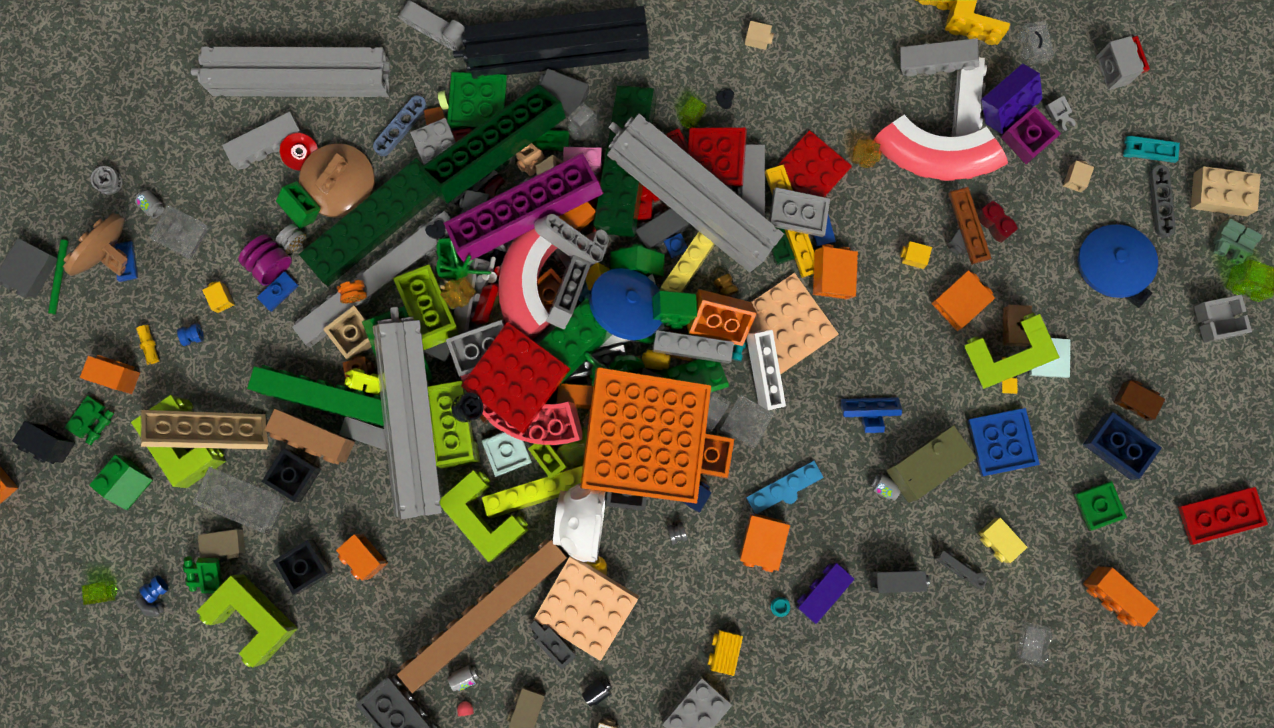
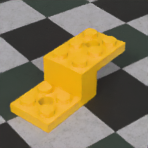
(965, 22)

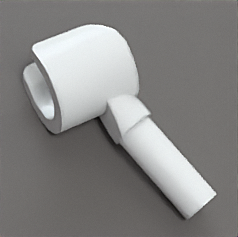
(492, 277)

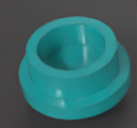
(780, 606)

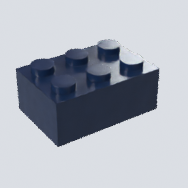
(1122, 446)

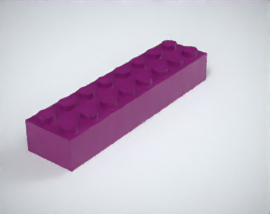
(520, 207)

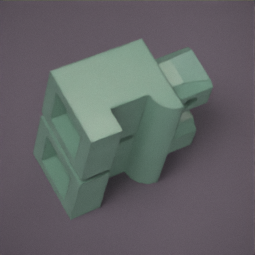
(1236, 239)

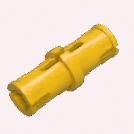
(147, 344)

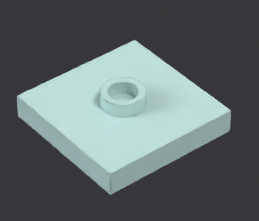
(1058, 367)
(506, 453)

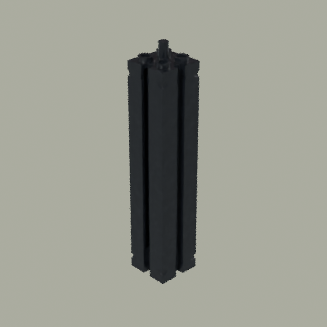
(555, 42)

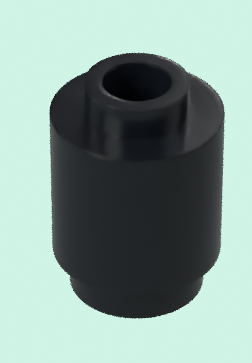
(597, 691)

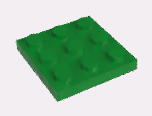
(475, 99)

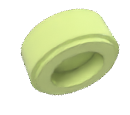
(443, 99)

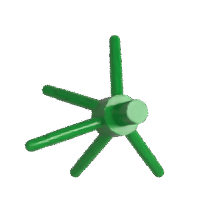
(462, 268)

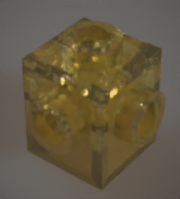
(866, 153)
(458, 292)

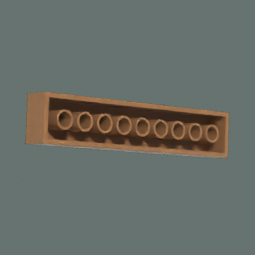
(479, 618)

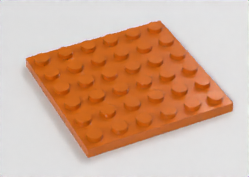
(645, 436)

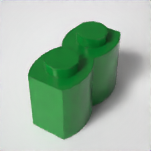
(446, 258)

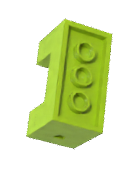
(993, 372)
(451, 437)
(177, 464)
(458, 507)
(242, 595)

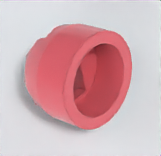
(465, 708)

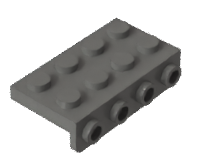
(393, 707)

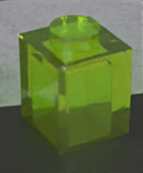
(692, 113)
(98, 592)

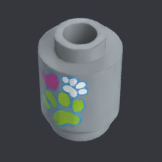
(149, 203)
(885, 487)
(463, 678)

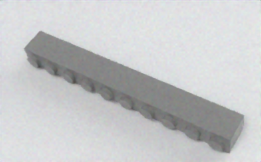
(377, 279)

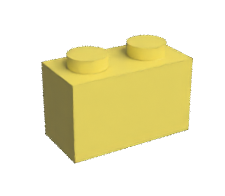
(1002, 540)

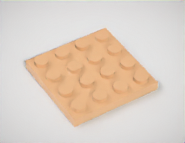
(795, 320)
(586, 607)

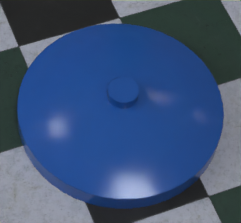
(1117, 261)
(624, 304)

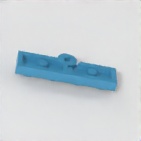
(785, 488)

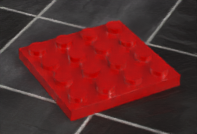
(516, 377)

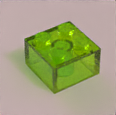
(1252, 280)

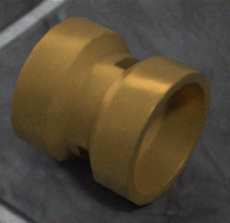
(725, 285)

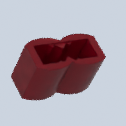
(998, 223)

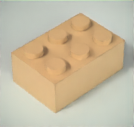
(1225, 191)

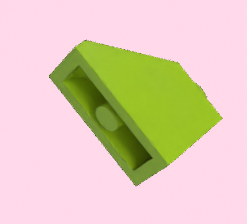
(547, 459)

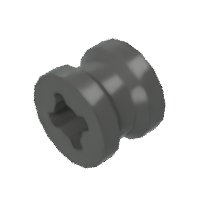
(677, 533)

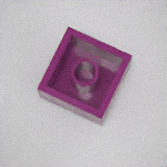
(1030, 135)

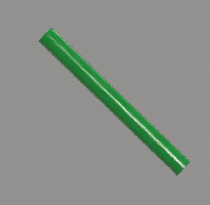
(58, 277)

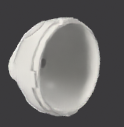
(580, 522)

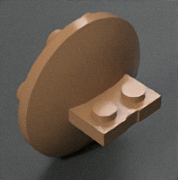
(337, 179)
(98, 247)

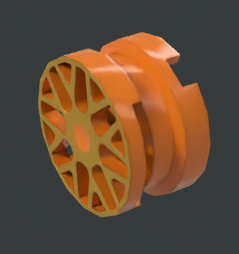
(352, 291)

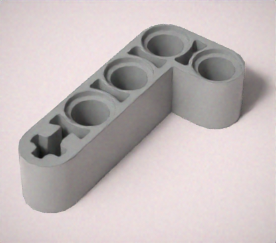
(433, 26)
(570, 241)

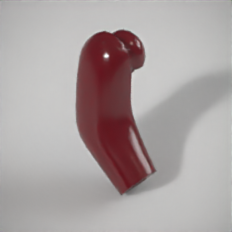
(492, 186)

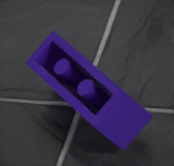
(824, 592)

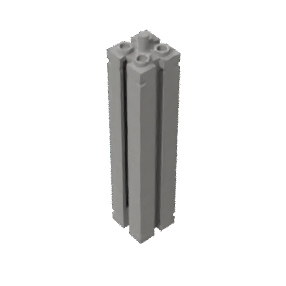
(294, 71)
(693, 192)
(406, 416)

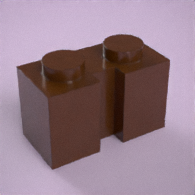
(1139, 400)

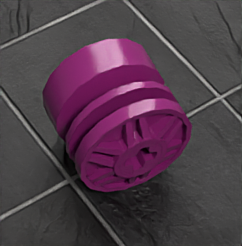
(264, 259)

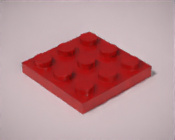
(720, 152)
(814, 166)

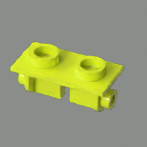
(358, 379)

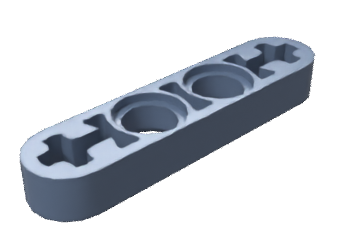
(403, 128)

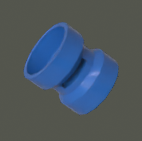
(191, 334)
(152, 590)

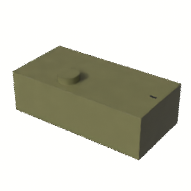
(931, 464)

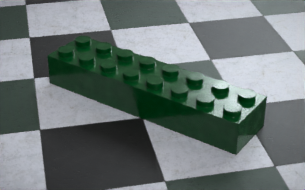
(492, 143)
(622, 193)
(369, 224)

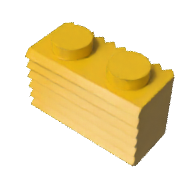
(725, 652)

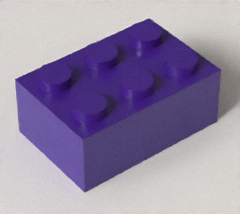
(1012, 98)

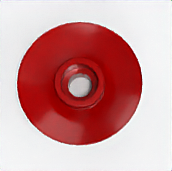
(288, 146)

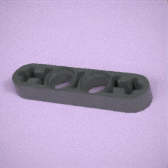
(1165, 201)

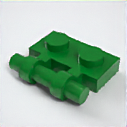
(86, 416)
(208, 573)

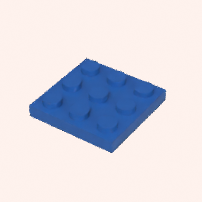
(1003, 442)

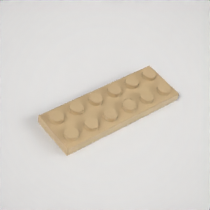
(203, 430)

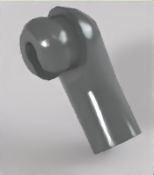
(149, 610)

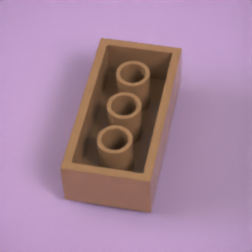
(312, 437)

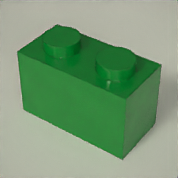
(298, 204)

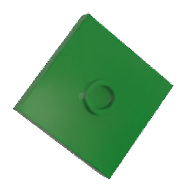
(1100, 506)

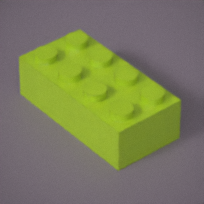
(424, 303)

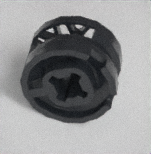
(467, 407)

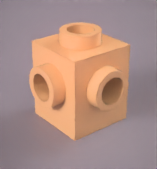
(529, 158)

